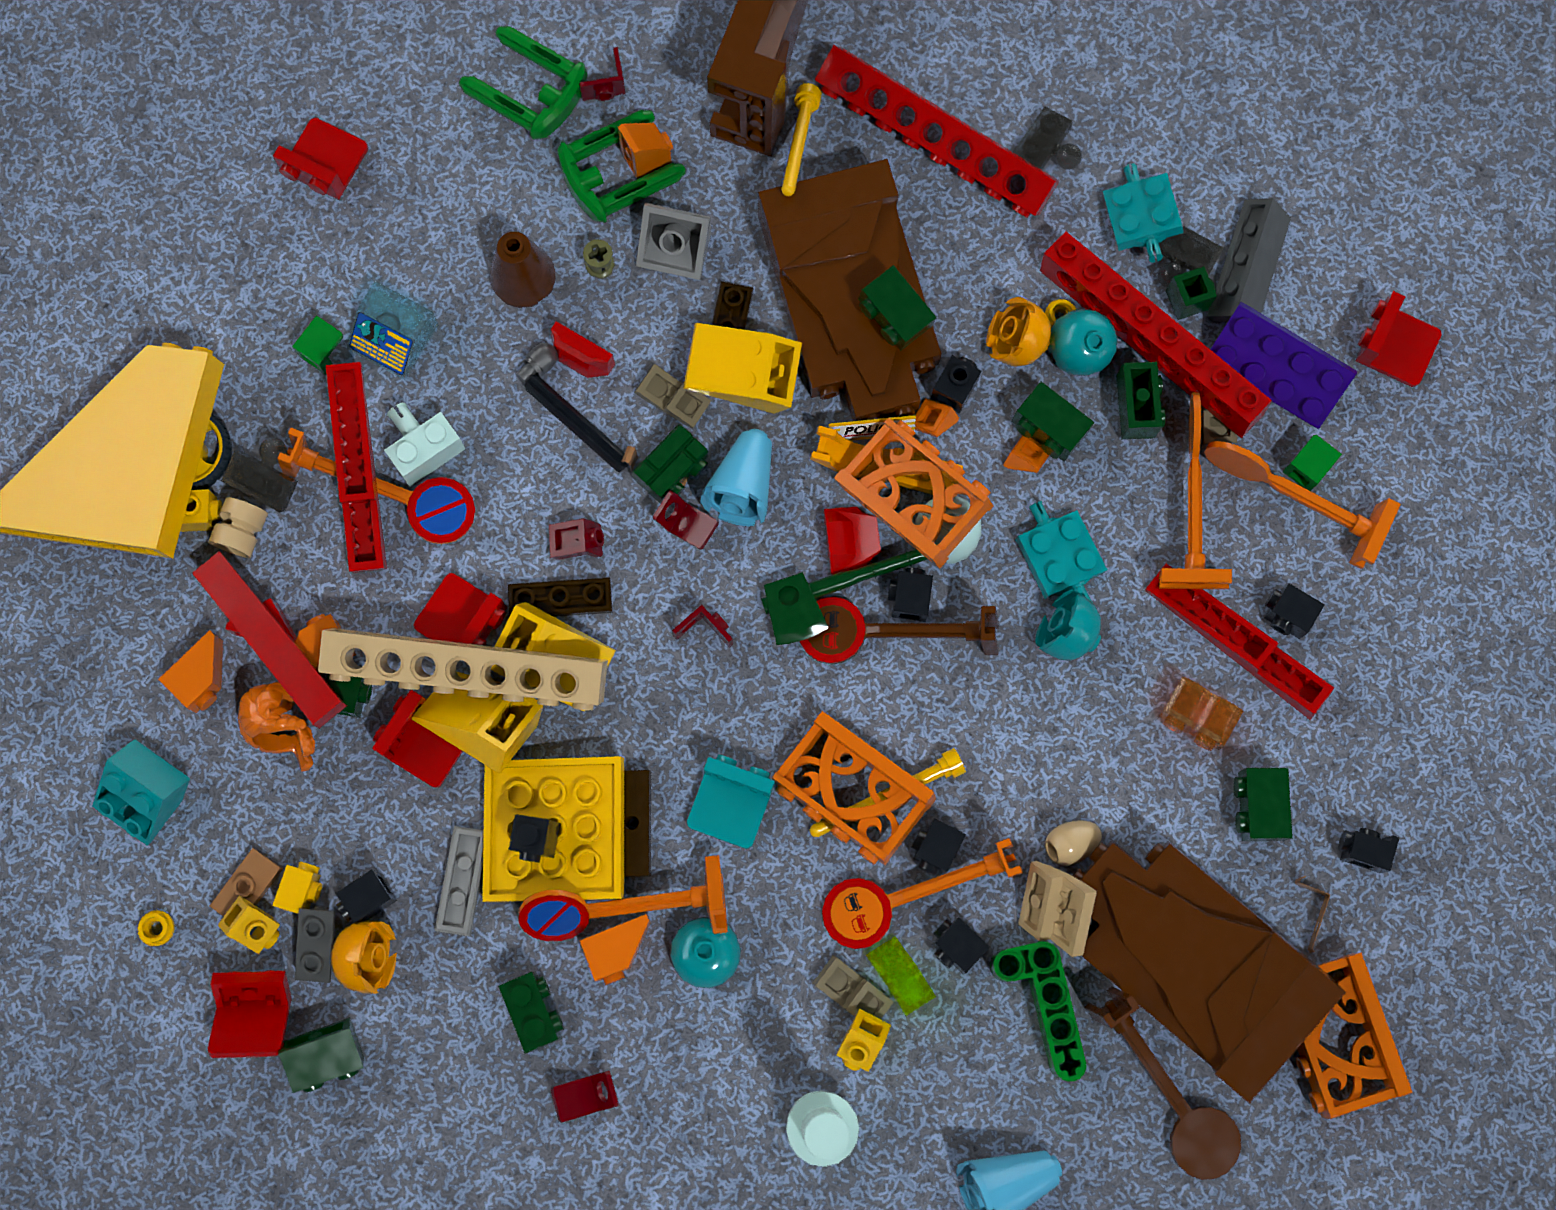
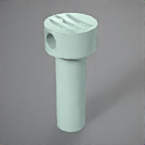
(822, 1128)

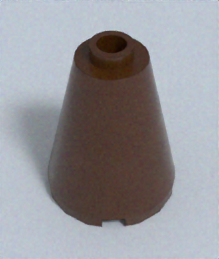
(521, 271)

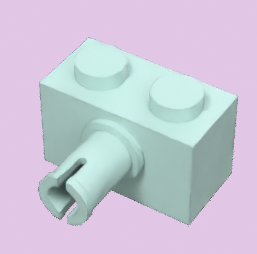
(422, 446)

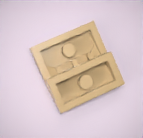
(1057, 908)

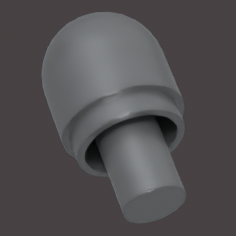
(538, 361)

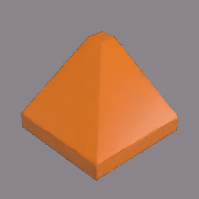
(935, 418)
(1026, 456)

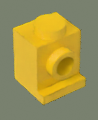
(298, 888)
(245, 916)
(861, 1047)

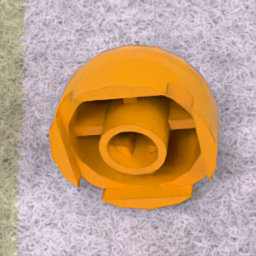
(1019, 333)
(362, 956)

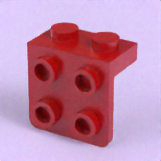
(322, 158)
(1398, 342)
(460, 613)
(413, 745)
(249, 1013)

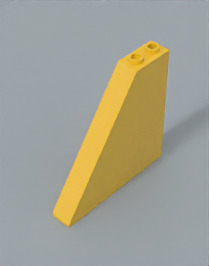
(124, 461)

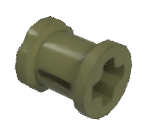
(605, 252)

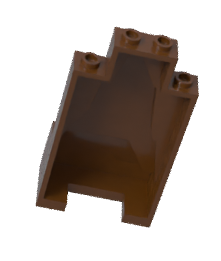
(754, 71)
(823, 251)
(1203, 963)

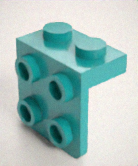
(731, 801)

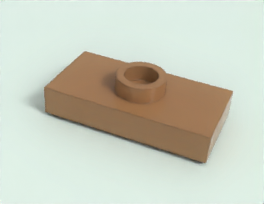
(249, 881)

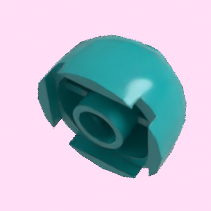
(1083, 342)
(1072, 628)
(704, 957)

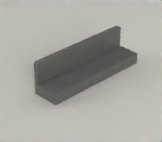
(1250, 258)

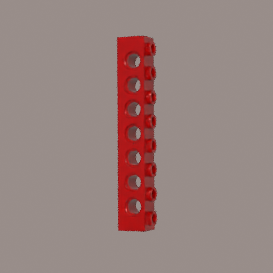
(842, 64)
(1155, 334)

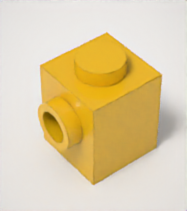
(201, 511)

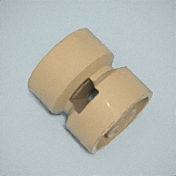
(238, 527)

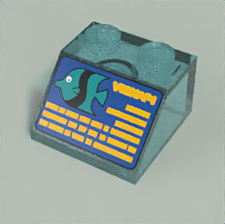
(391, 330)

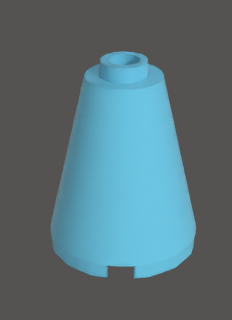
(741, 481)
(1008, 1180)

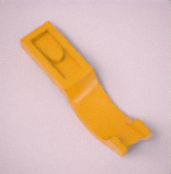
(837, 453)

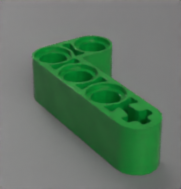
(1046, 1012)

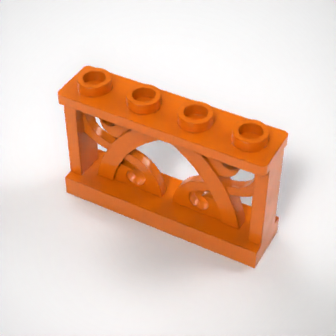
(920, 536)
(840, 742)
(1385, 1060)

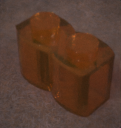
(1200, 714)

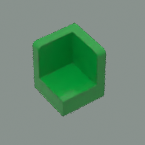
(318, 343)
(1312, 463)

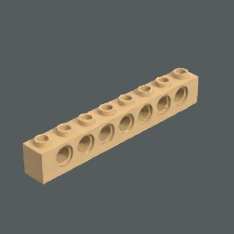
(338, 662)

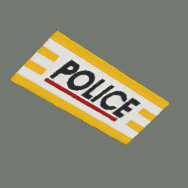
(867, 428)

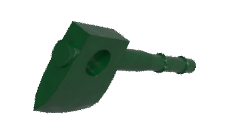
(793, 602)

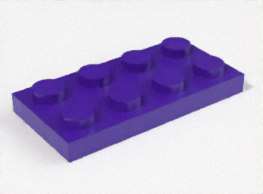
(1283, 365)

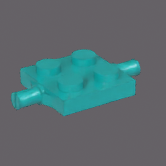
(1143, 212)
(1060, 553)

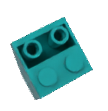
(139, 791)

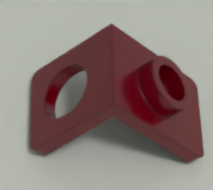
(605, 88)
(685, 521)
(715, 621)
(584, 1096)

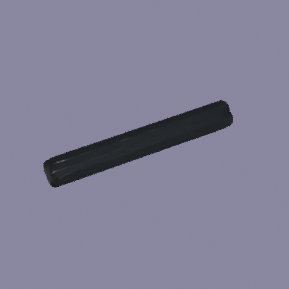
(576, 422)

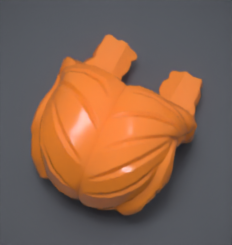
(261, 715)

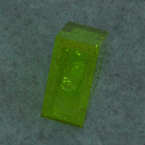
(900, 976)

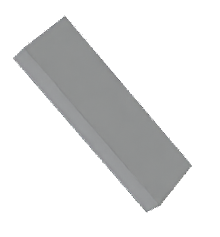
(461, 882)

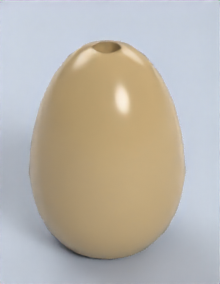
(1072, 842)

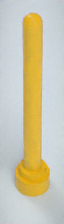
(807, 101)
(948, 765)

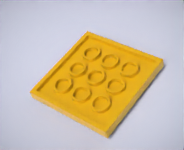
(587, 803)

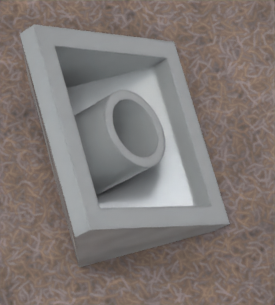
(673, 241)

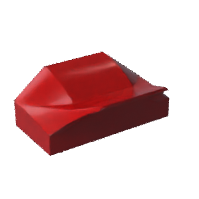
(580, 353)
(850, 538)

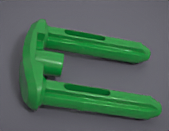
(559, 102)
(583, 182)

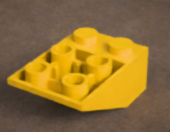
(743, 367)
(540, 632)
(481, 727)

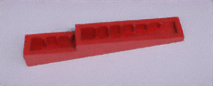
(355, 468)
(269, 640)
(1246, 646)

